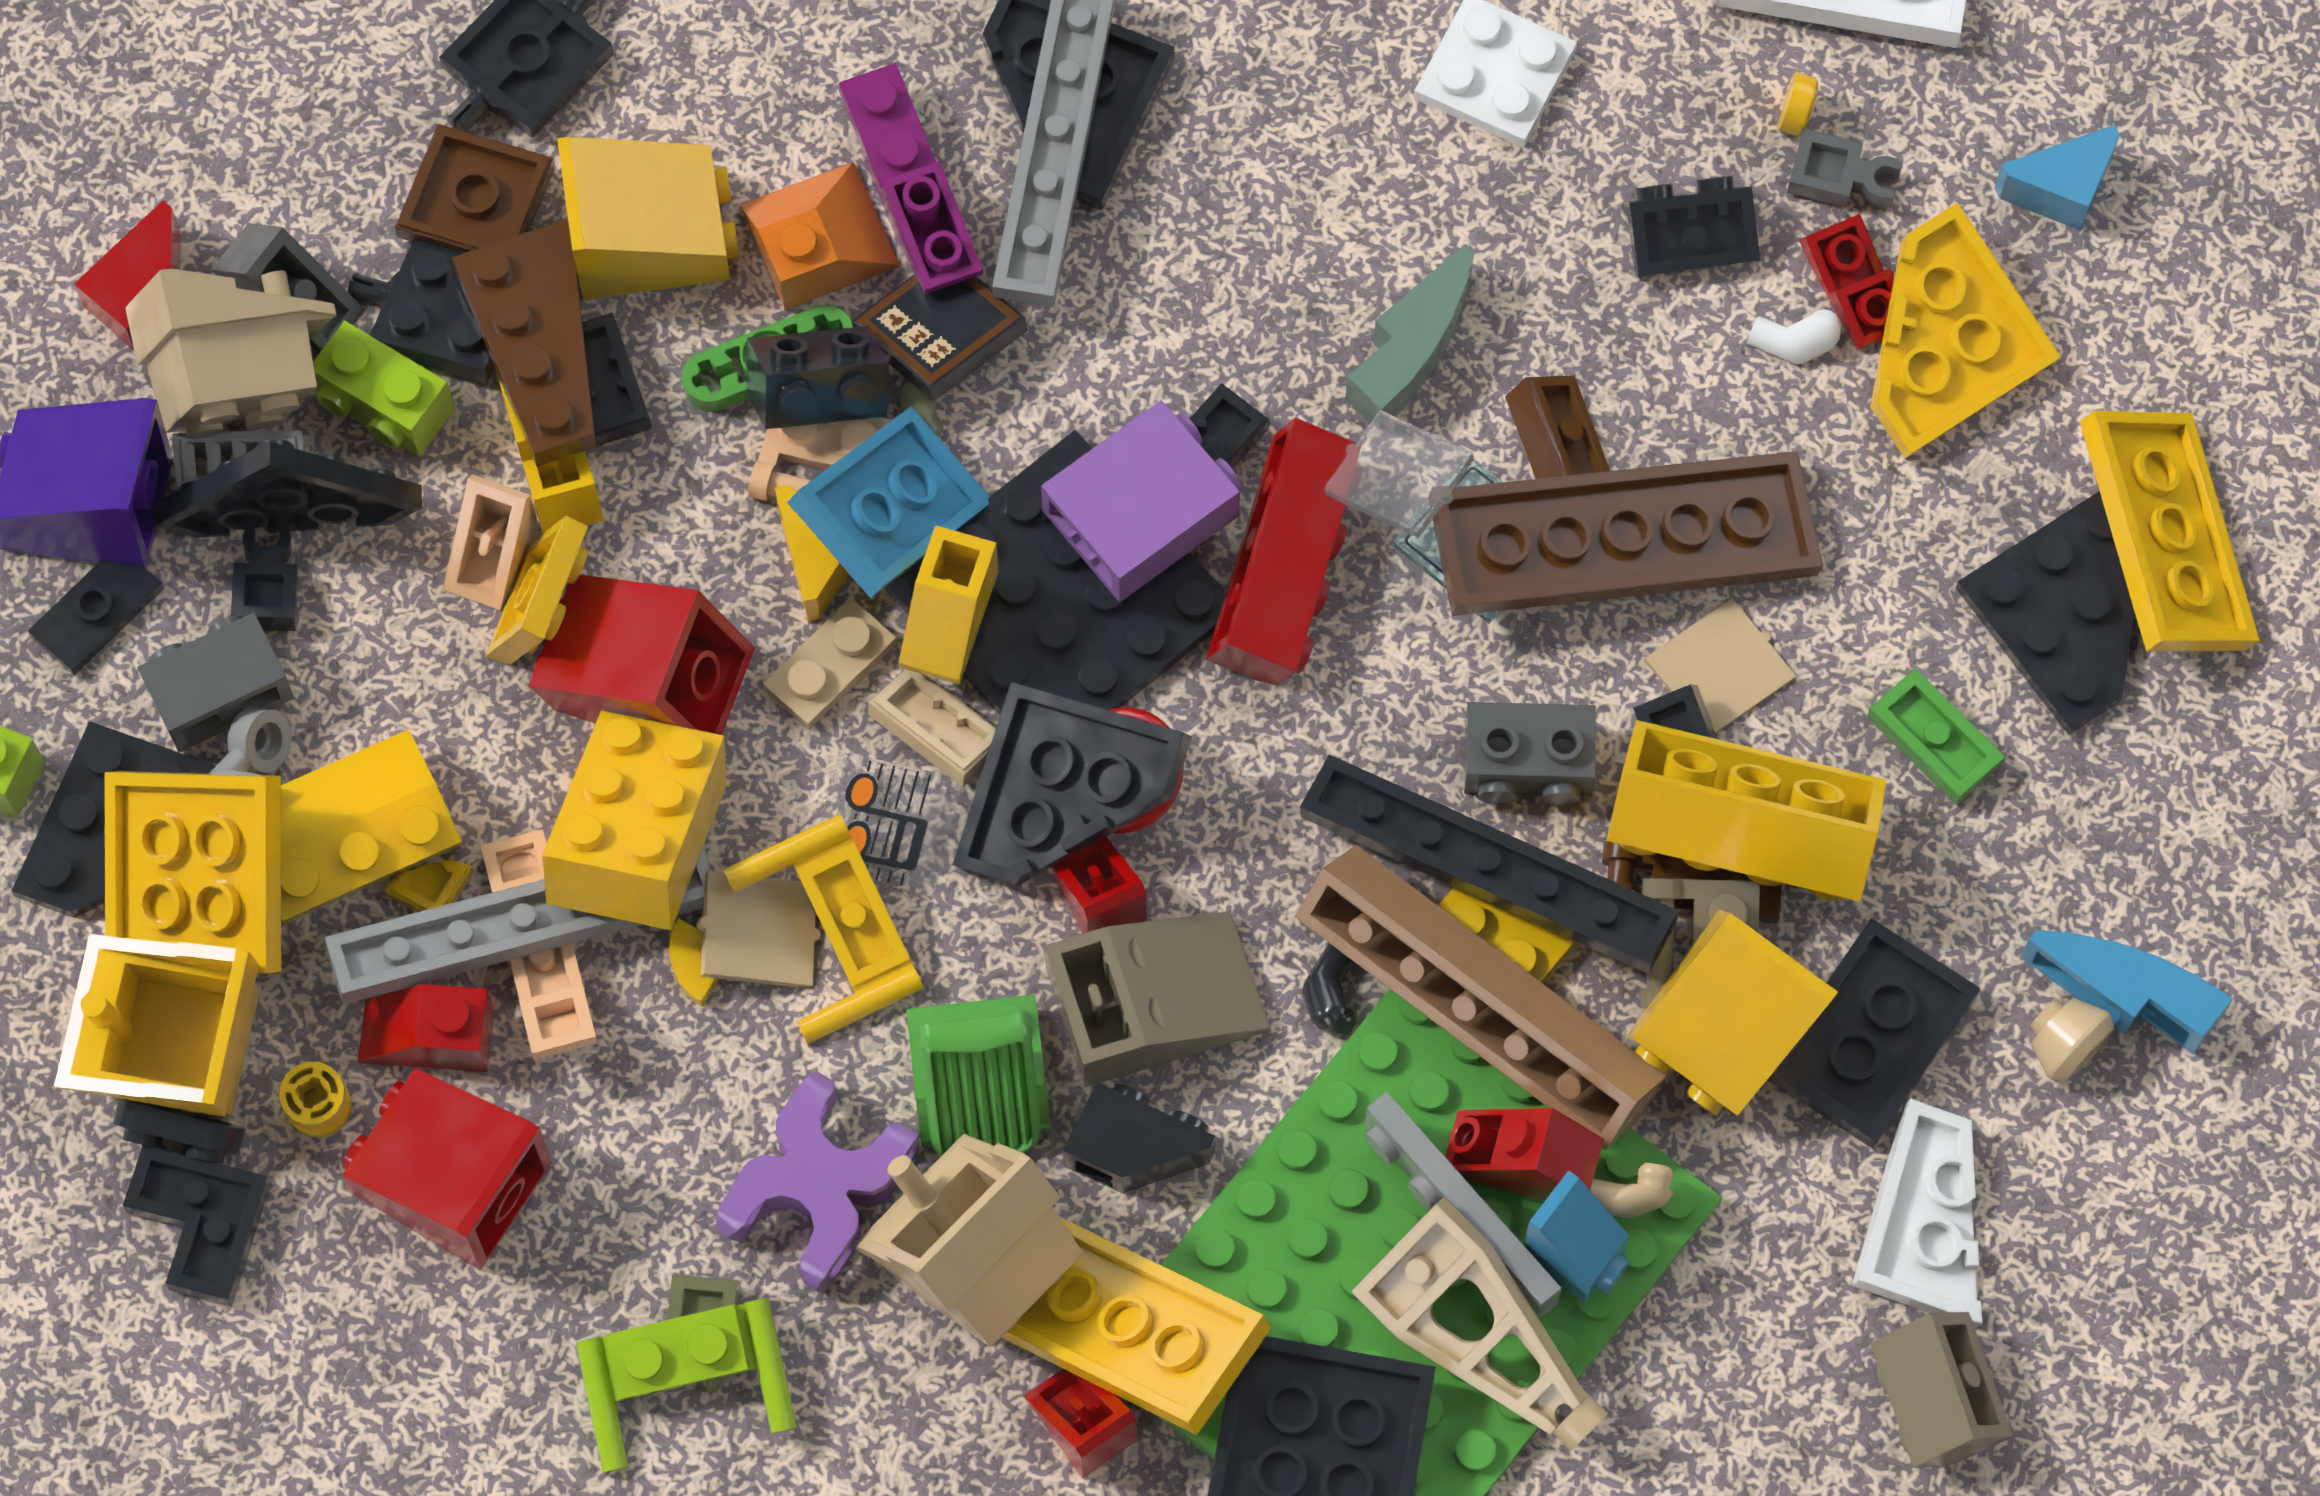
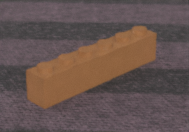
(1479, 995)

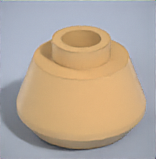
(2069, 1036)

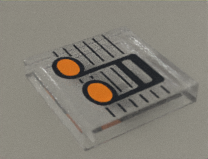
(896, 820)

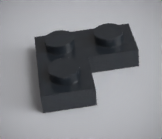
(217, 1213)

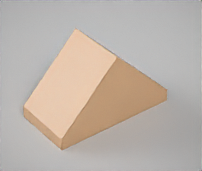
(489, 541)

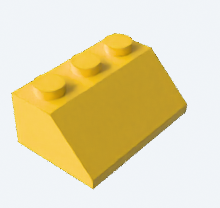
(359, 825)

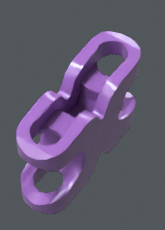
(816, 1181)

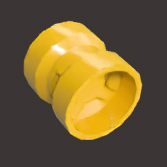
(321, 1110)

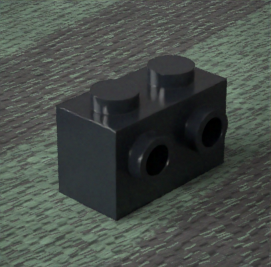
(817, 377)

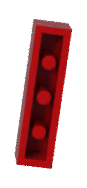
(1283, 558)

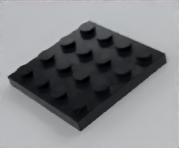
(1053, 616)

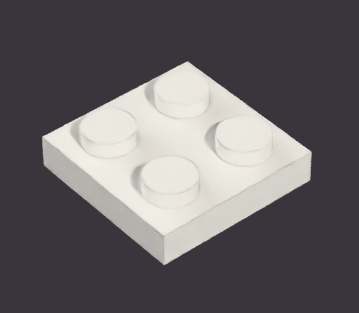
(1495, 70)

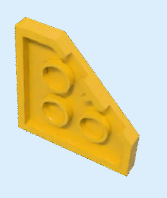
(1951, 334)

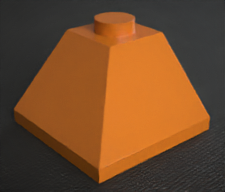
(819, 236)

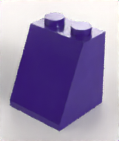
(84, 480)

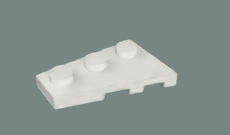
(1922, 1219)

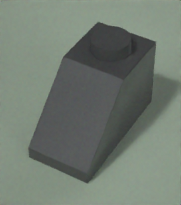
(271, 249)

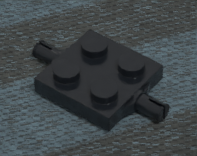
(524, 61)
(427, 313)

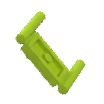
(680, 1355)

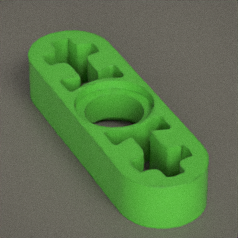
(720, 356)

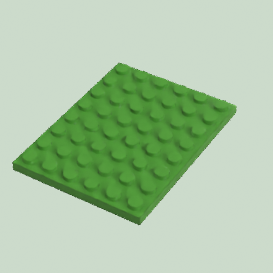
(1324, 1210)

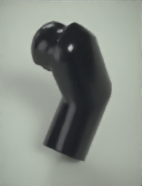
(1325, 995)

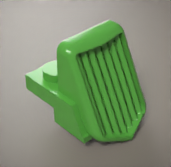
(979, 1073)

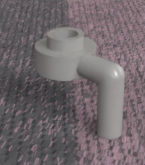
(256, 742)

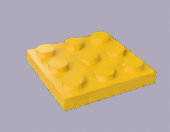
(195, 860)

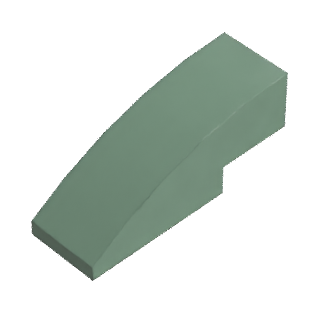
(1411, 339)

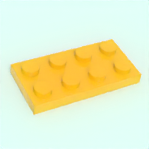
(2169, 531)
(1141, 1331)

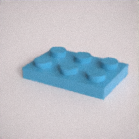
(886, 498)

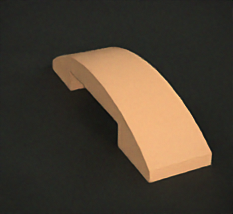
(549, 980)

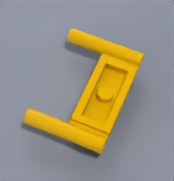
(850, 916)

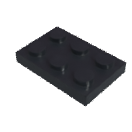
(1875, 1033)

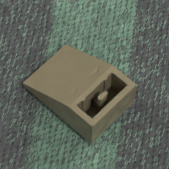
(1153, 993)

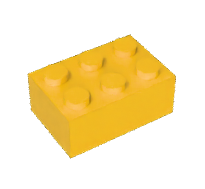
(635, 820)

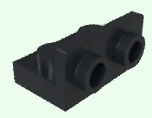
(1692, 228)

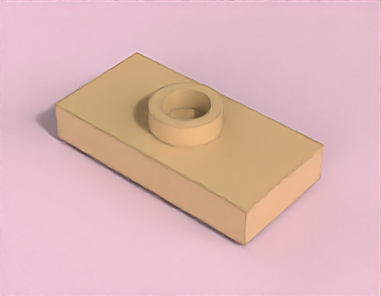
(934, 724)

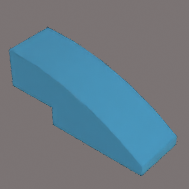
(2129, 984)

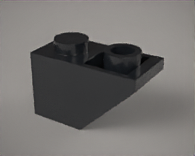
(1133, 1144)

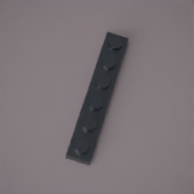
(1489, 864)

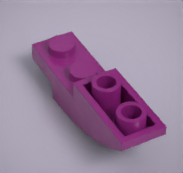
(909, 179)

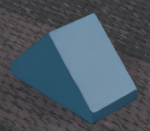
(2061, 178)

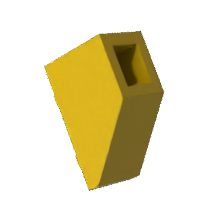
(948, 604)

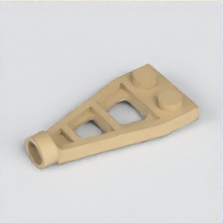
(1422, 1268)

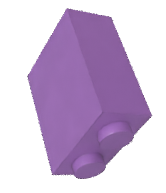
(1142, 499)

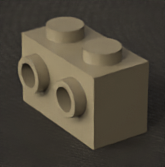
(1940, 1389)

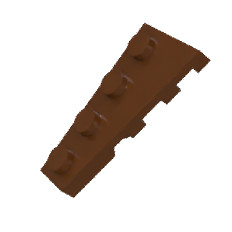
(533, 329)

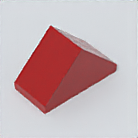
(1101, 887)
(1083, 1419)

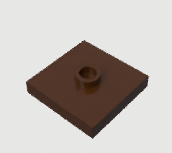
(473, 191)

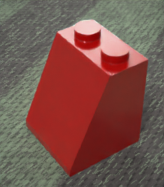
(642, 655)
(447, 1165)

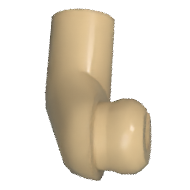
(1636, 1199)

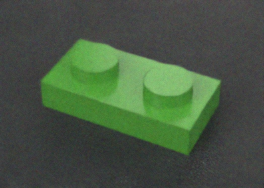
(1935, 736)

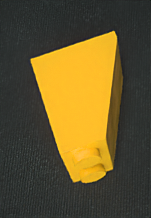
(645, 215)
(1729, 1014)

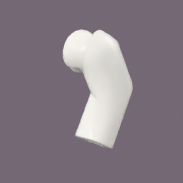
(1800, 341)

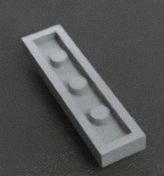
(1398, 1139)

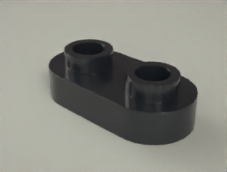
(205, 1137)

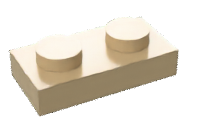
(829, 663)

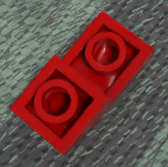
(1851, 278)

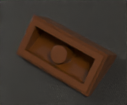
(1555, 427)

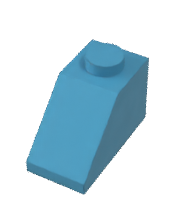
(1577, 1240)

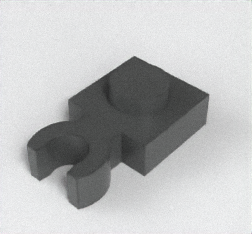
(1830, 169)

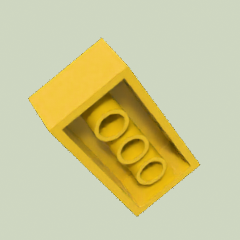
(1747, 812)

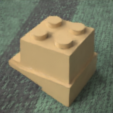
(224, 349)
(974, 1235)

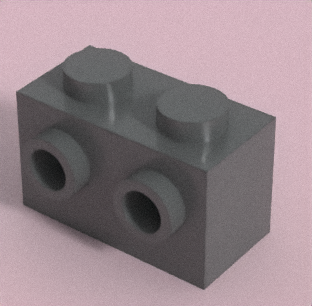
(213, 679)
(1530, 752)

